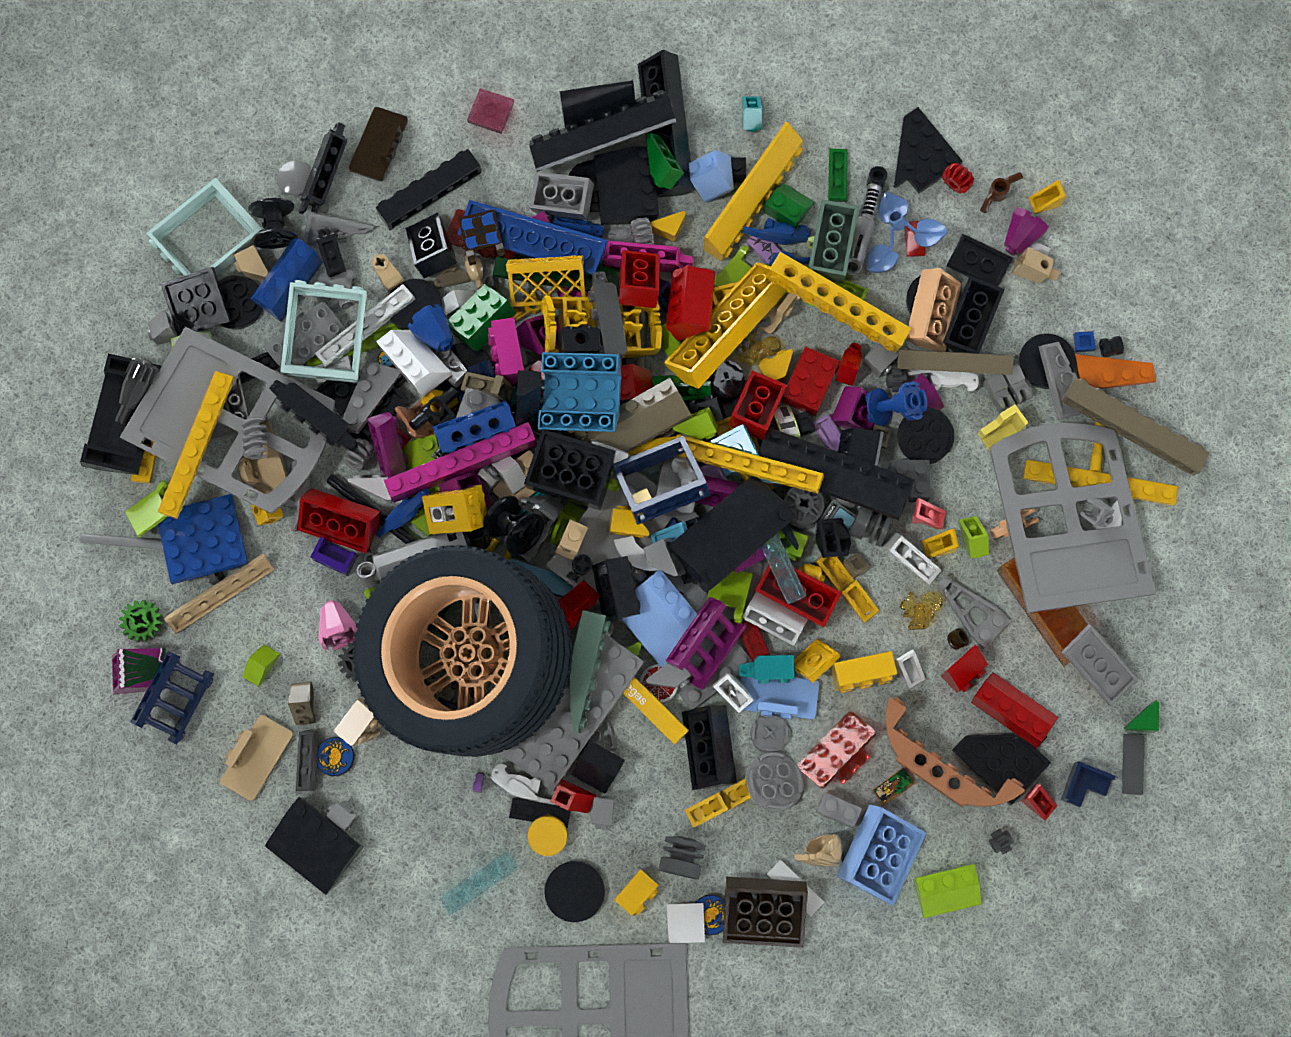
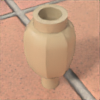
(475, 272)

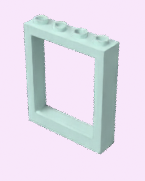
(190, 207)
(321, 290)

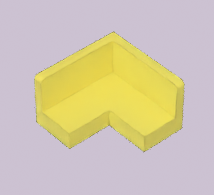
(1006, 424)

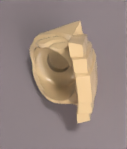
(822, 851)

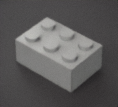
(561, 195)

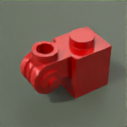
(849, 364)

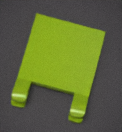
(734, 269)
(145, 513)
(733, 592)

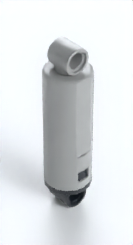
(388, 559)

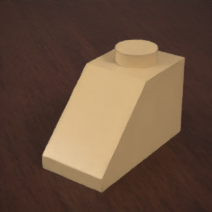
(250, 264)

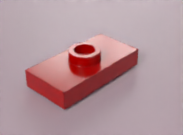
(754, 641)

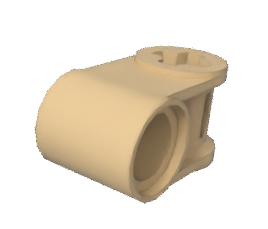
(388, 274)

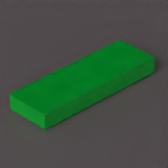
(837, 175)

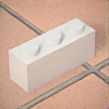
(774, 618)

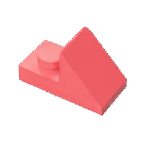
(928, 514)

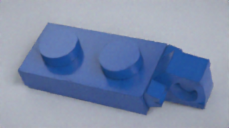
(580, 225)

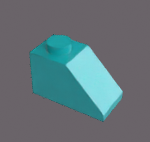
(751, 113)

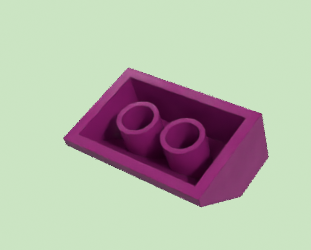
(387, 444)

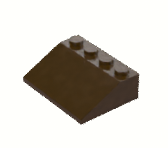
(765, 912)

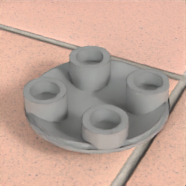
(293, 177)

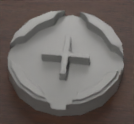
(769, 733)

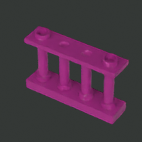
(695, 634)

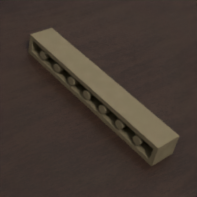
(1135, 426)

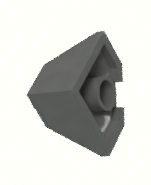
(545, 506)

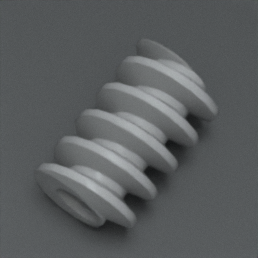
(253, 438)

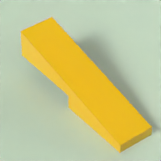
(850, 588)
(718, 803)

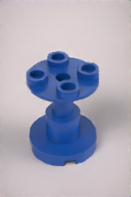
(908, 401)

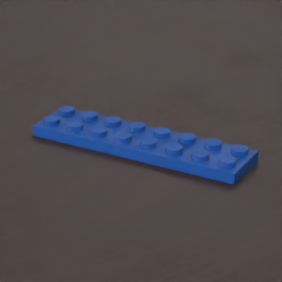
(543, 239)

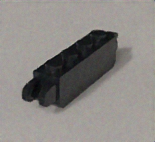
(324, 169)
(315, 414)

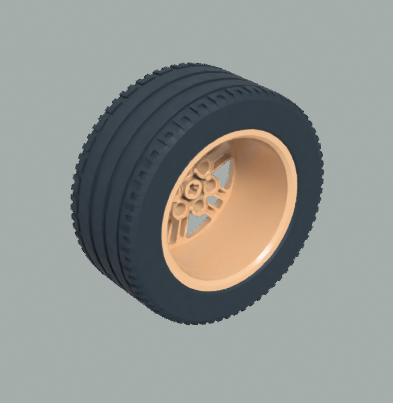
(398, 621)

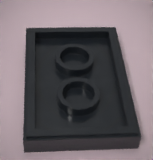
(979, 260)

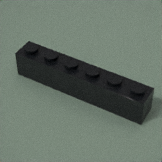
(428, 189)

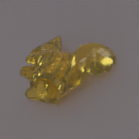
(759, 350)
(921, 613)

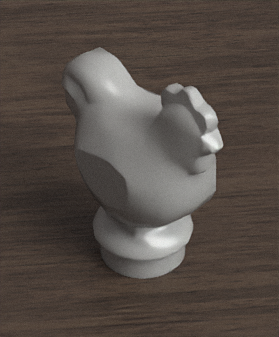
(344, 279)

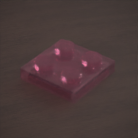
(490, 111)

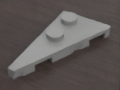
(340, 226)

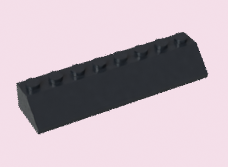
(663, 73)
(602, 130)
(843, 475)

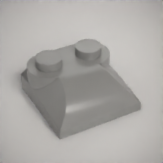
(476, 400)

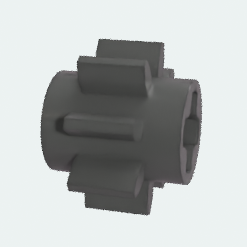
(895, 379)
(1001, 841)

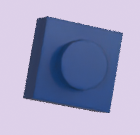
(1084, 341)

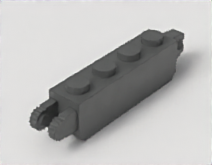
(607, 315)

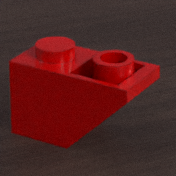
(572, 797)

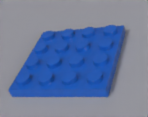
(203, 540)

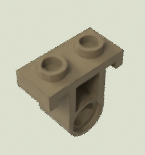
(302, 703)

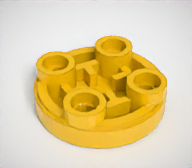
(547, 835)

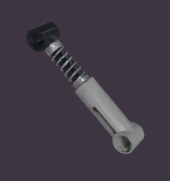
(865, 222)

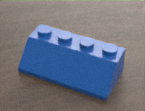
(294, 264)

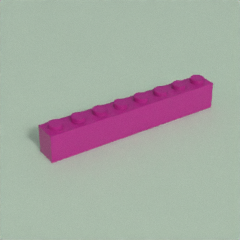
(460, 462)

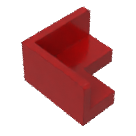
(576, 600)

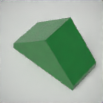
(1146, 720)

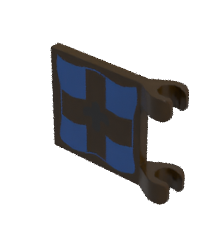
(481, 232)

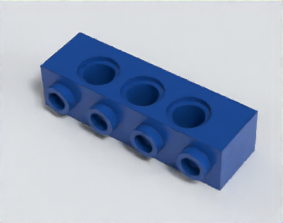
(464, 423)

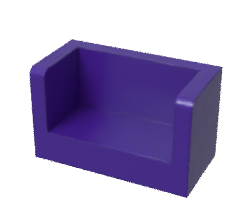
(333, 556)

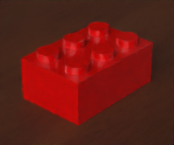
(639, 279)
(810, 381)
(757, 404)

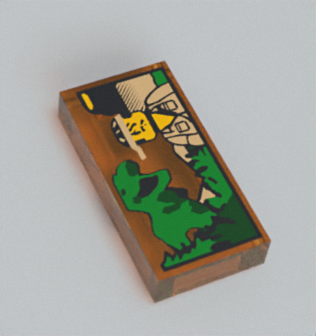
(893, 786)

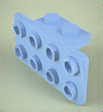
(783, 699)

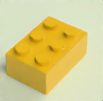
(863, 672)

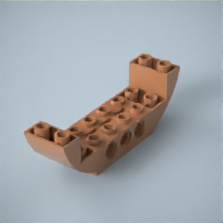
(967, 793)

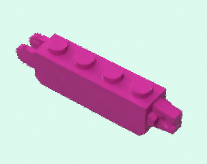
(670, 256)

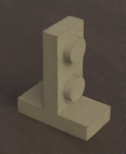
(496, 387)

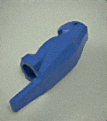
(780, 233)
(403, 513)

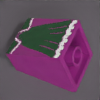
(135, 669)

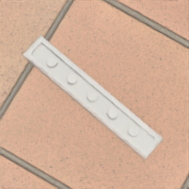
(373, 320)

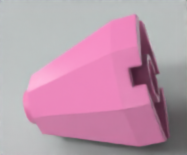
(335, 626)

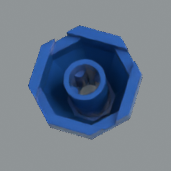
(432, 328)

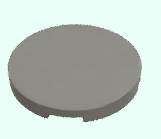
(774, 781)

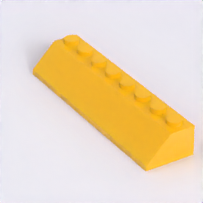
(753, 192)
(730, 323)

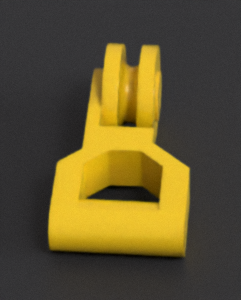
(520, 315)

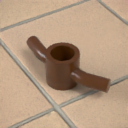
(997, 196)

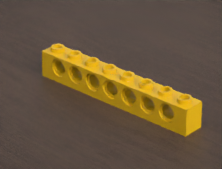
(847, 301)

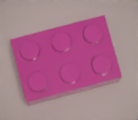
(505, 349)

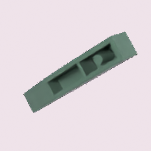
(585, 663)

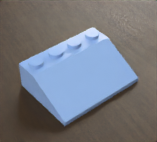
(662, 616)
(881, 854)

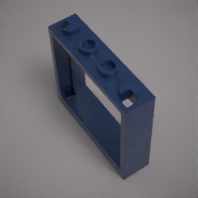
(670, 500)

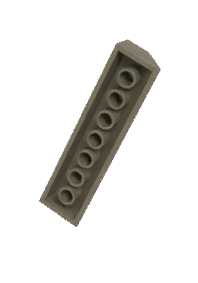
(642, 418)

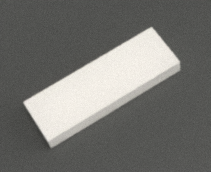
(783, 872)

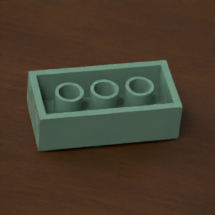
(833, 240)

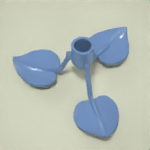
(893, 210)

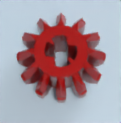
(958, 178)

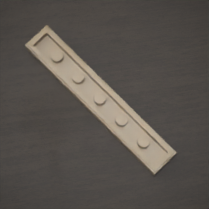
(219, 593)

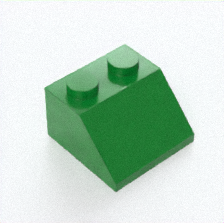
(788, 205)

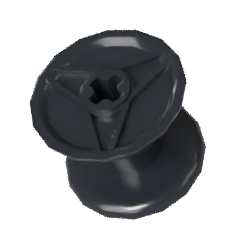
(271, 212)
(520, 531)

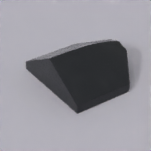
(832, 538)

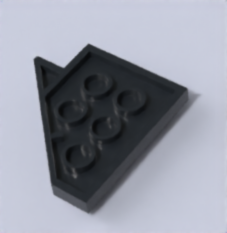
(922, 152)
(343, 391)
(1002, 758)

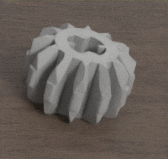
(642, 231)
(359, 458)

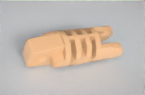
(1002, 530)

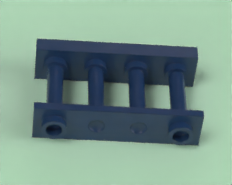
(162, 681)

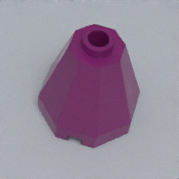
(1023, 231)

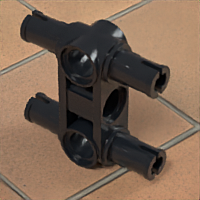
(442, 415)

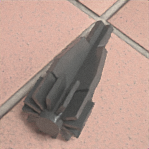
(135, 386)

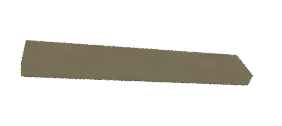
(955, 362)

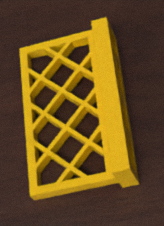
(544, 265)

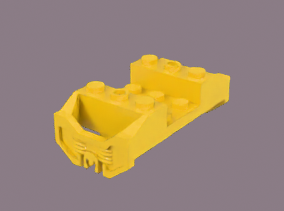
(577, 313)

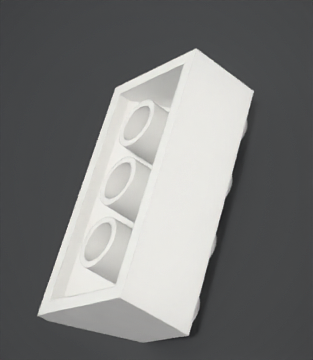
(414, 360)

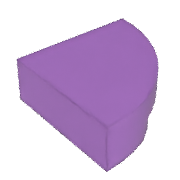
(478, 784)

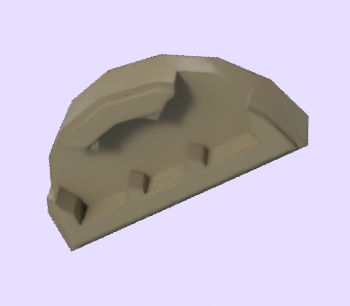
(450, 277)

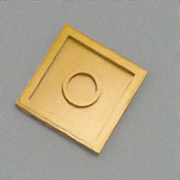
(815, 660)

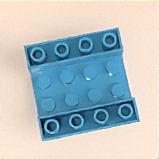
(580, 392)

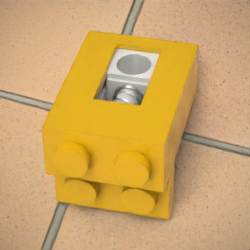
(467, 508)

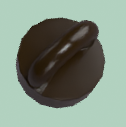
(957, 639)

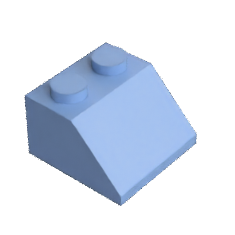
(712, 175)

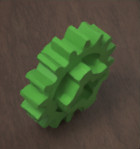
(145, 613)

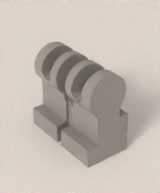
(1000, 384)

